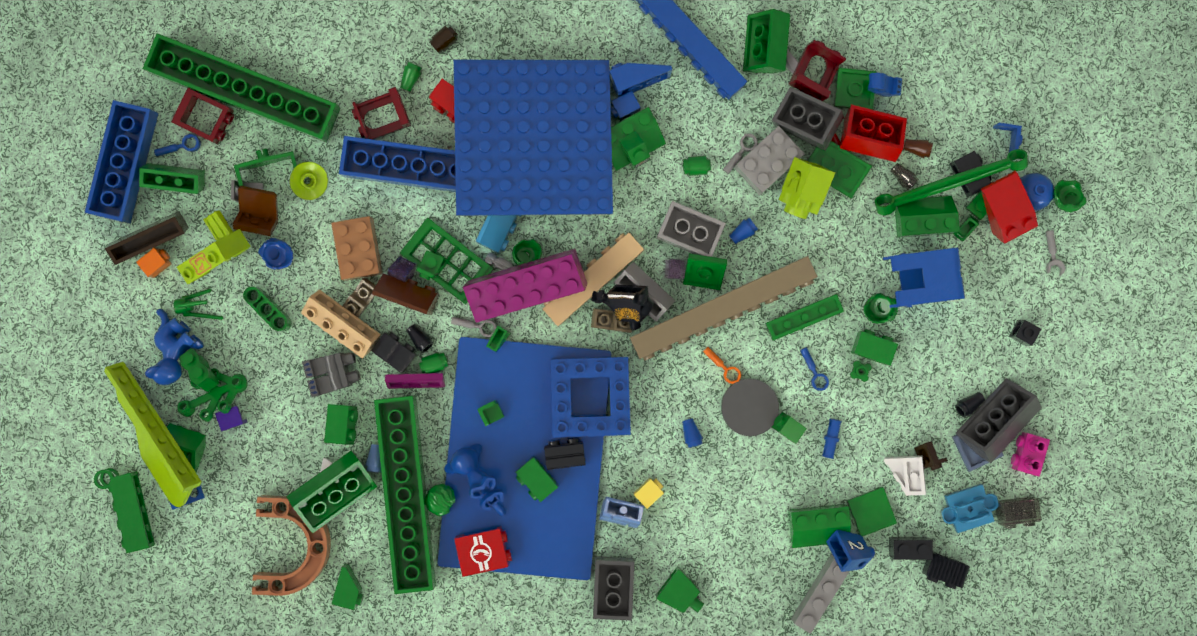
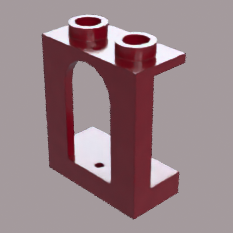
(804, 84)
(363, 108)

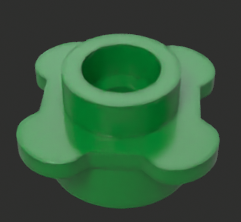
(865, 370)

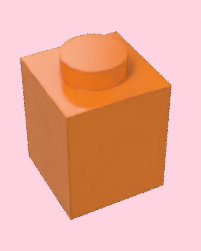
(154, 262)

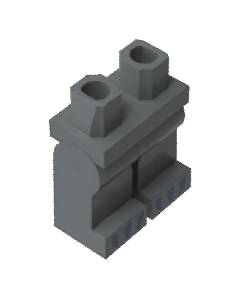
(337, 373)

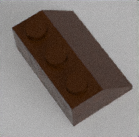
(406, 293)

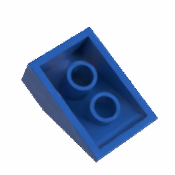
(637, 76)

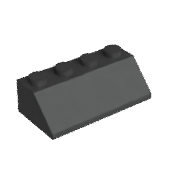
(999, 420)

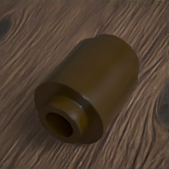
(443, 39)

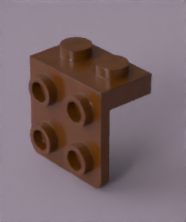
(256, 211)

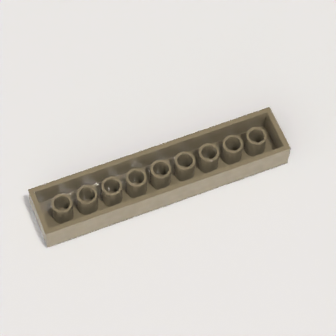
(723, 307)

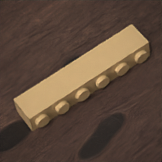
(597, 276)

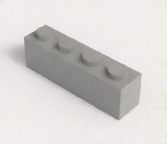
(819, 595)

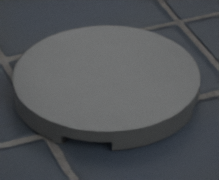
(749, 407)

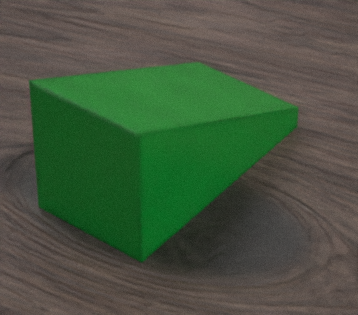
(967, 227)
(498, 338)

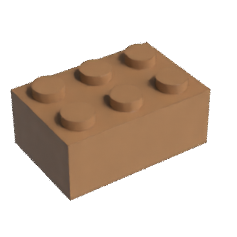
(357, 248)

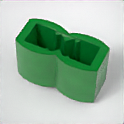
(198, 370)

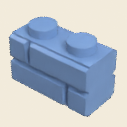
(621, 512)

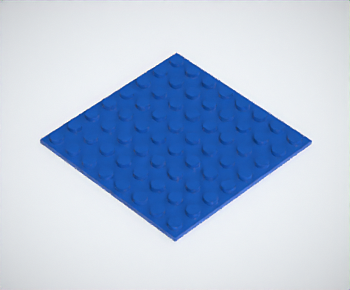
(532, 137)

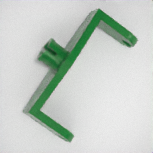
(262, 160)

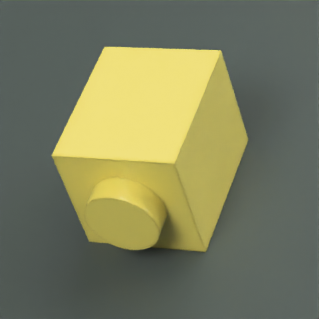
(649, 492)

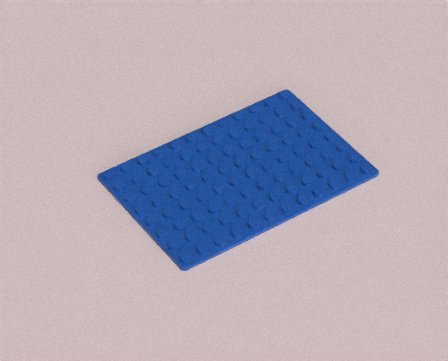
(542, 536)

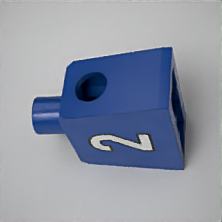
(850, 550)

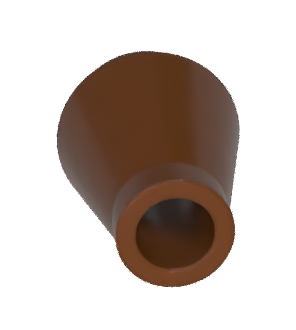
(918, 147)

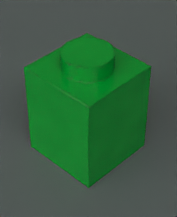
(788, 427)

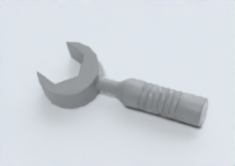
(1052, 250)

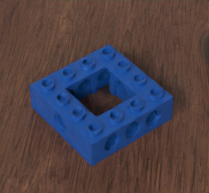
(562, 421)

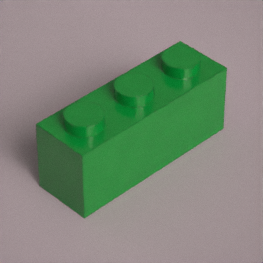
(172, 178)

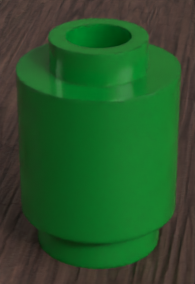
(696, 165)
(433, 363)

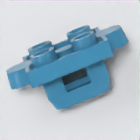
(969, 508)

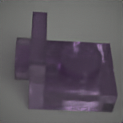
(402, 269)

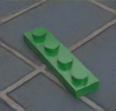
(804, 317)

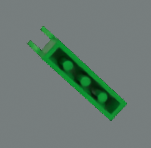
(130, 509)

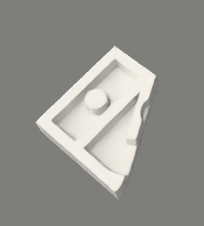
(909, 473)

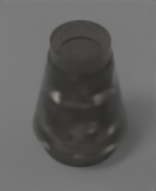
(904, 176)

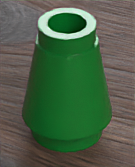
(410, 76)

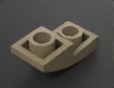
(360, 298)
(606, 320)

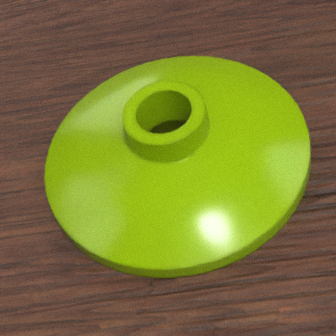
(317, 183)

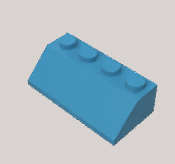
(496, 231)

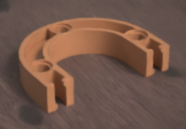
(313, 563)

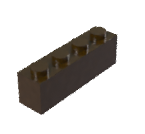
(146, 238)

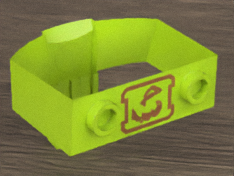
(227, 245)

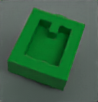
(977, 206)
(430, 265)

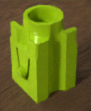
(805, 188)

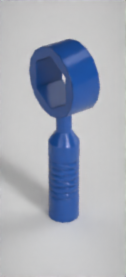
(174, 147)
(811, 365)

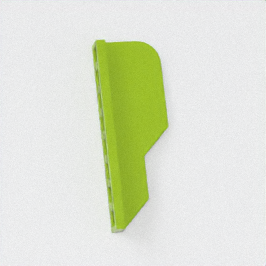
(155, 442)

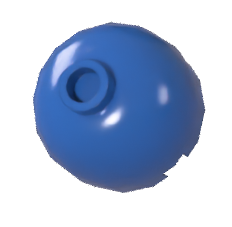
(1039, 189)

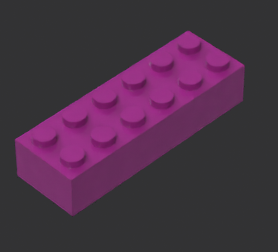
(525, 285)

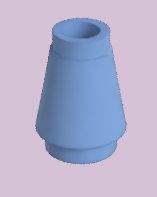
(373, 461)

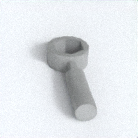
(735, 159)
(470, 324)

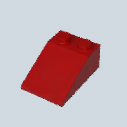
(1008, 208)

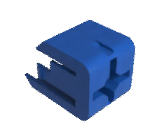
(928, 277)

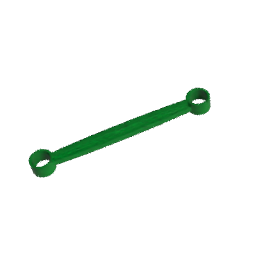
(952, 182)

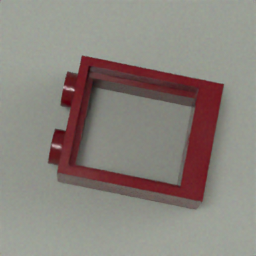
(186, 107)

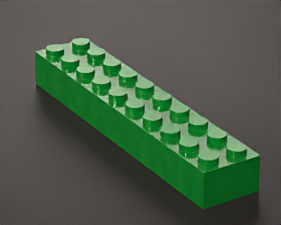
(241, 88)
(405, 494)

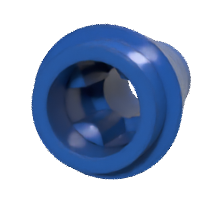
(743, 231)
(691, 433)

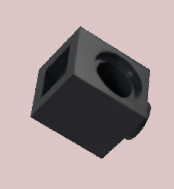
(1025, 332)

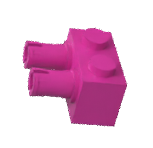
(1030, 453)

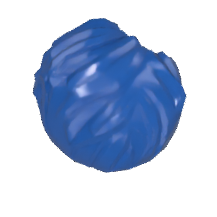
(276, 253)

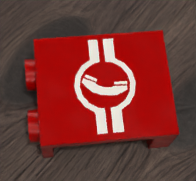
(482, 551)

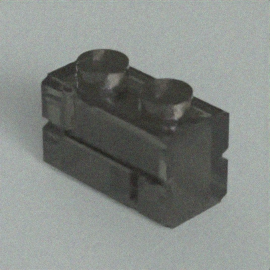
(1018, 511)

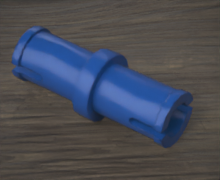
(831, 438)

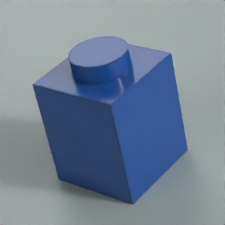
(625, 106)

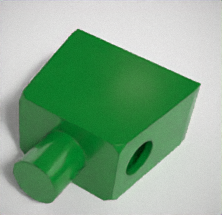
(680, 592)

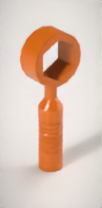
(719, 362)

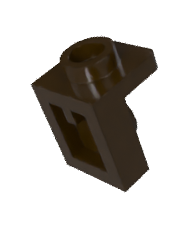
(930, 457)

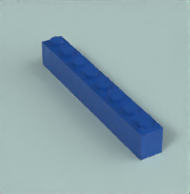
(695, 46)

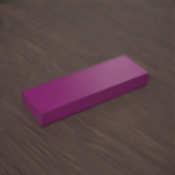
(404, 381)

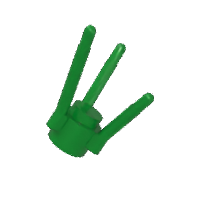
(186, 305)

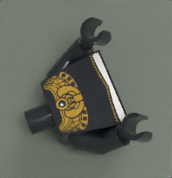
(627, 302)

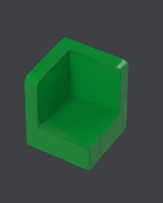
(490, 412)

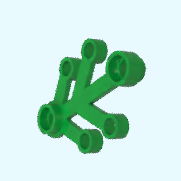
(215, 396)

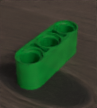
(259, 304)

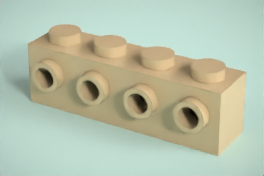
(340, 323)

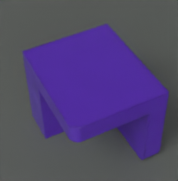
(230, 419)

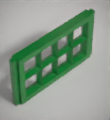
(418, 238)

